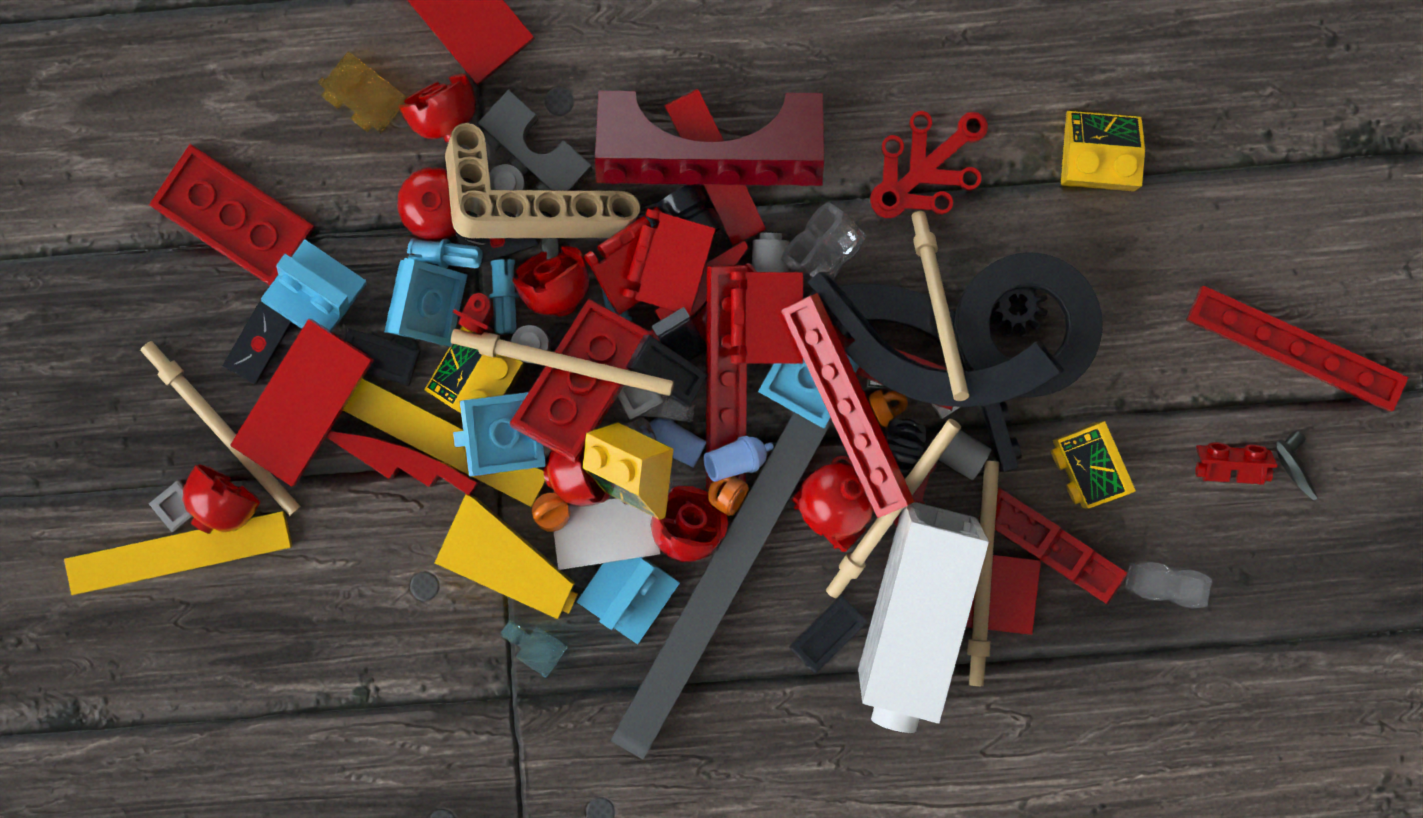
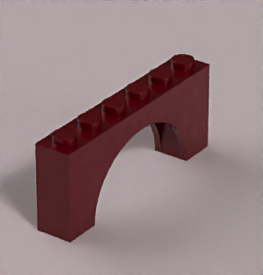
(641, 153)

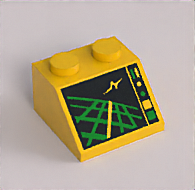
(1103, 151)
(470, 375)
(1092, 465)
(630, 467)

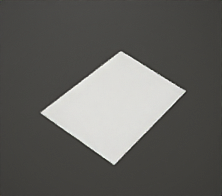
(604, 535)

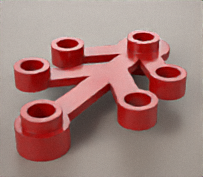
(924, 169)

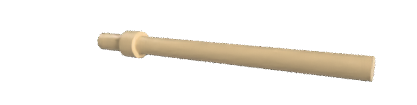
(926, 247)
(491, 344)
(172, 375)
(854, 562)
(979, 646)

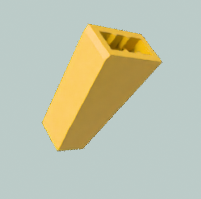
(502, 560)

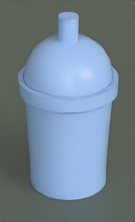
(685, 444)
(736, 458)

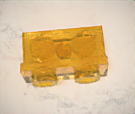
(362, 92)

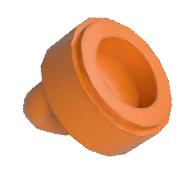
(882, 407)
(730, 497)
(550, 512)

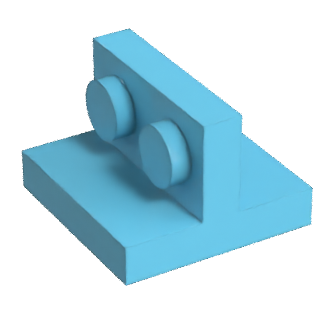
(313, 287)
(425, 302)
(795, 389)
(491, 441)
(628, 595)

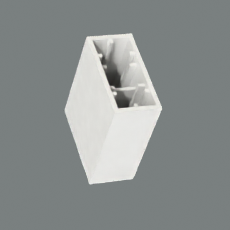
(920, 615)

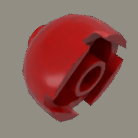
(440, 108)
(426, 204)
(553, 284)
(572, 481)
(217, 501)
(835, 501)
(690, 525)

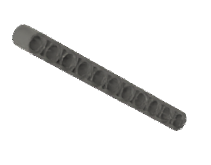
(718, 585)

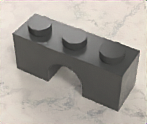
(508, 127)

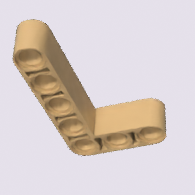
(524, 204)

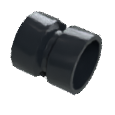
(690, 205)

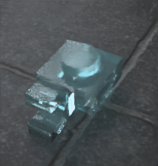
(538, 649)

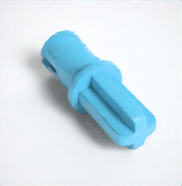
(445, 253)
(503, 296)

